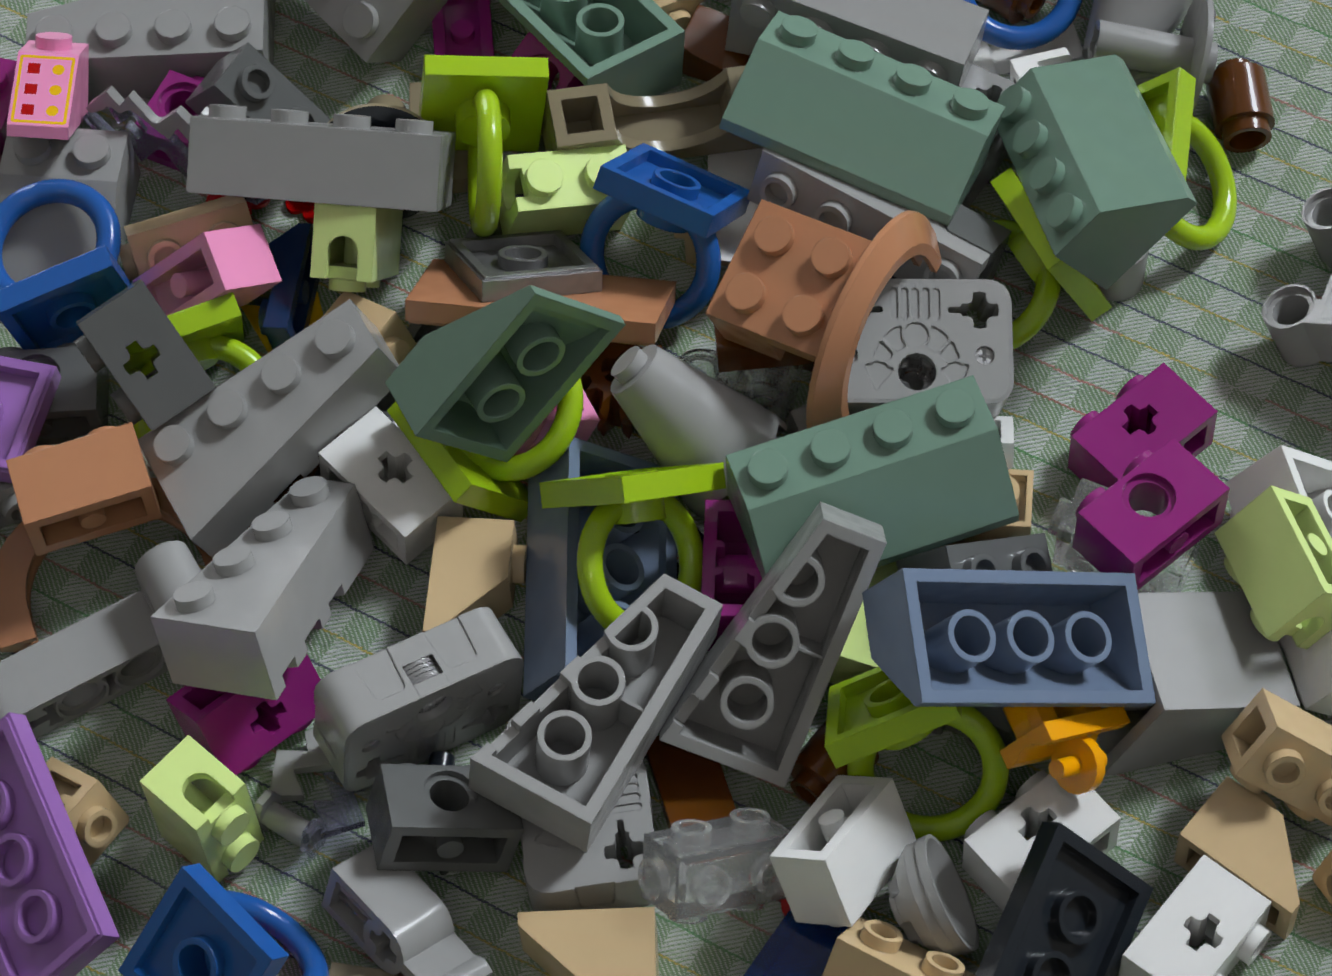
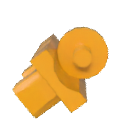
(1066, 738)

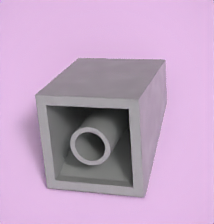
(1204, 674)

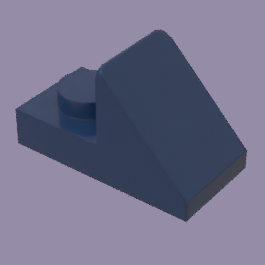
(289, 304)

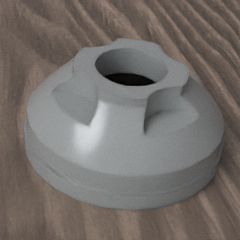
(932, 899)

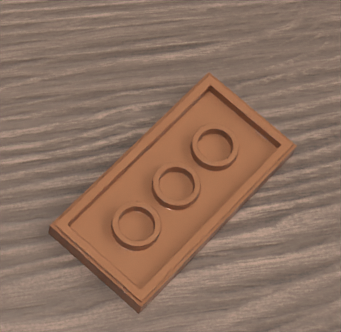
(640, 302)

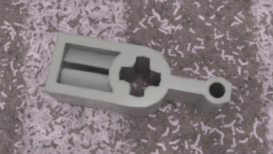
(398, 920)

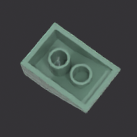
(499, 370)

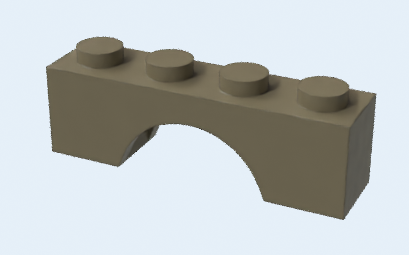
(675, 123)

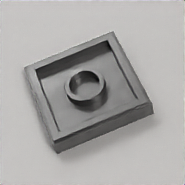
(509, 262)

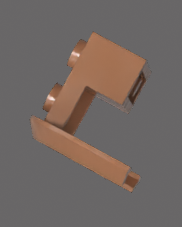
(811, 292)
(69, 498)

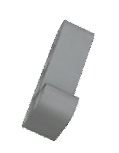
(98, 654)

